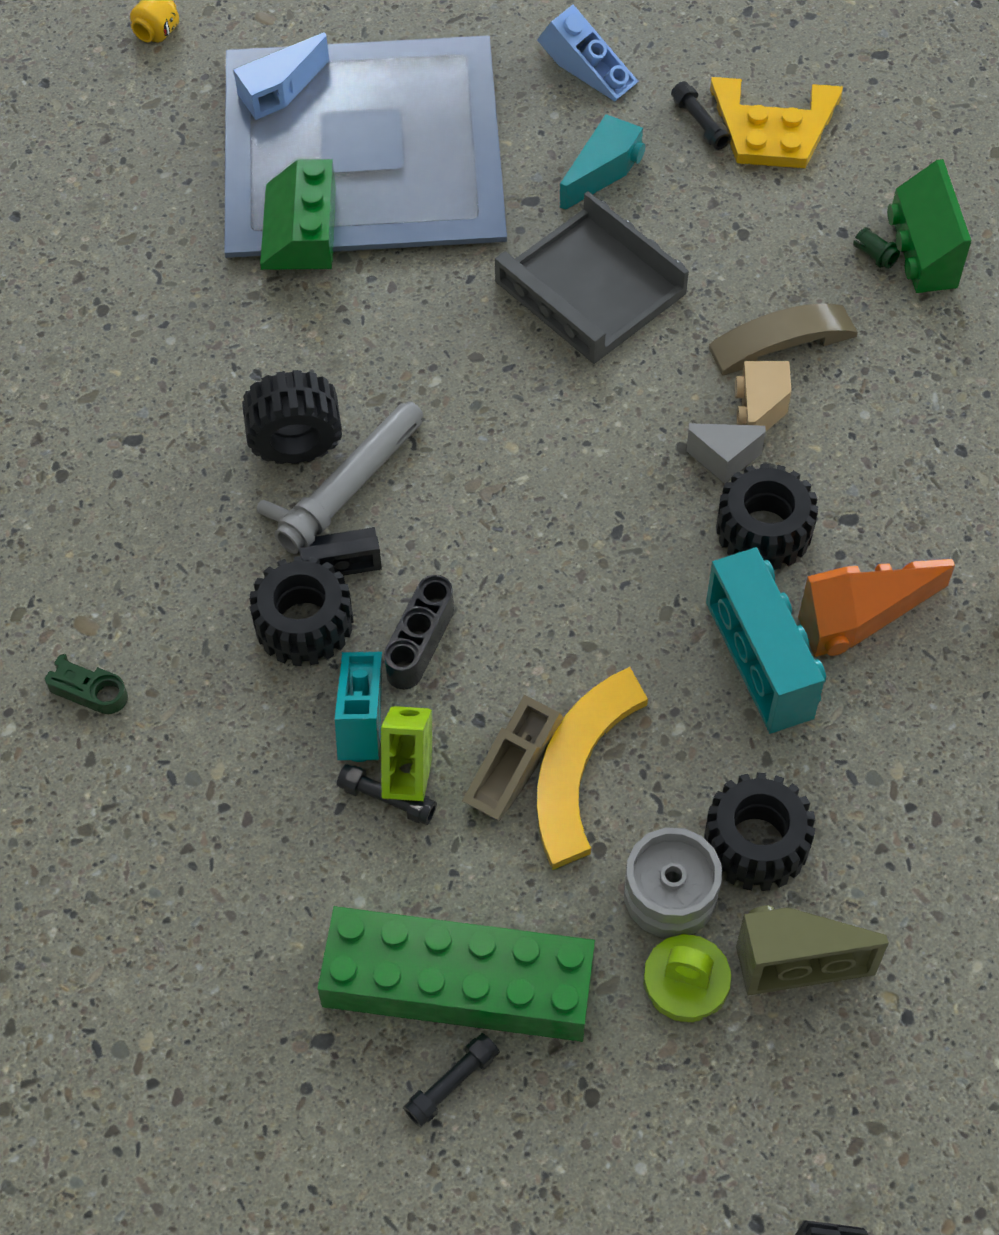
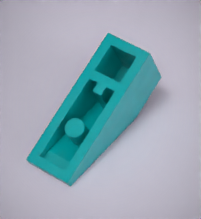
(602, 160)
(359, 706)

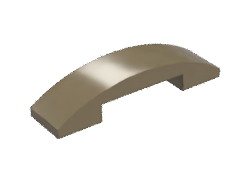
(781, 331)

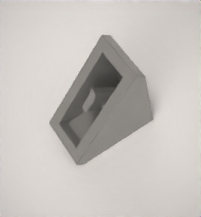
(725, 447)

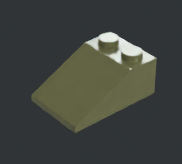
(801, 949)

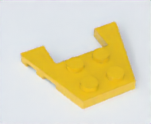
(773, 133)

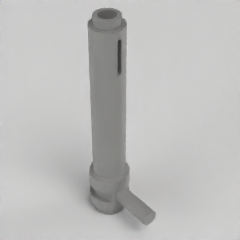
(314, 513)

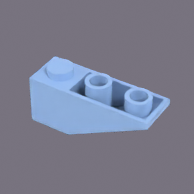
(585, 54)
(279, 77)

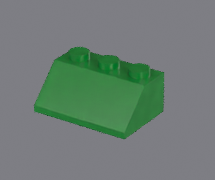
(299, 217)
(930, 229)

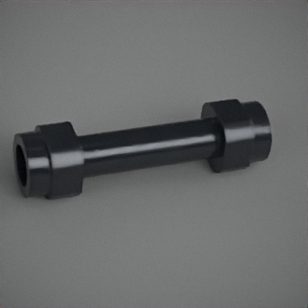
(715, 132)
(355, 780)
(423, 1106)

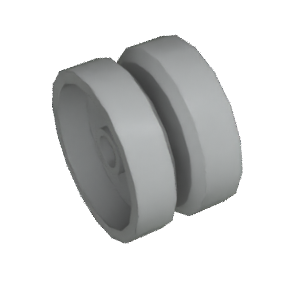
(672, 882)

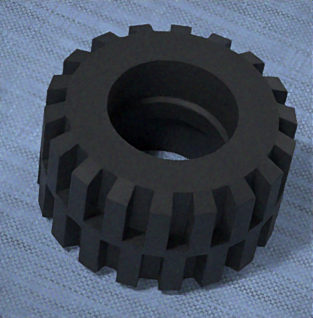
(291, 417)
(773, 492)
(297, 584)
(768, 802)

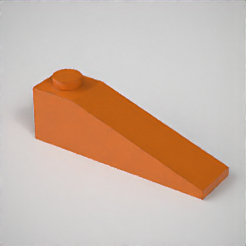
(851, 605)

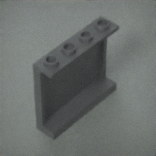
(594, 279)

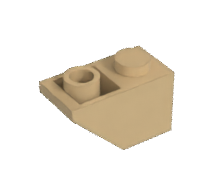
(764, 392)

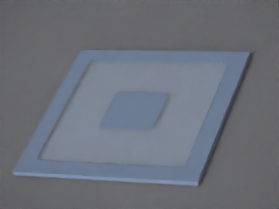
(405, 137)

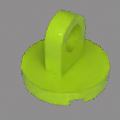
(687, 978)

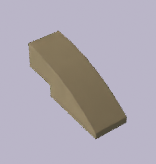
(513, 758)

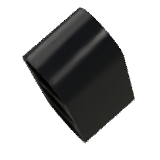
(419, 648)

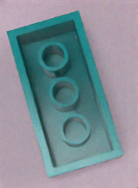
(765, 640)

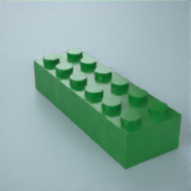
(457, 973)

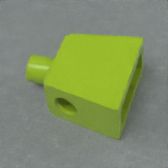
(405, 740)

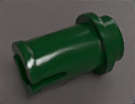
(882, 252)

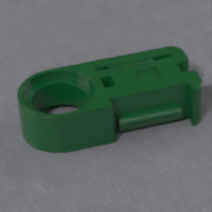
(83, 686)

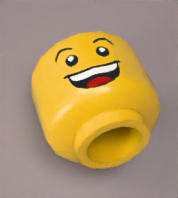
(154, 19)

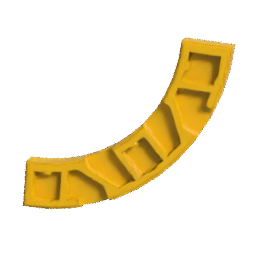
(566, 760)

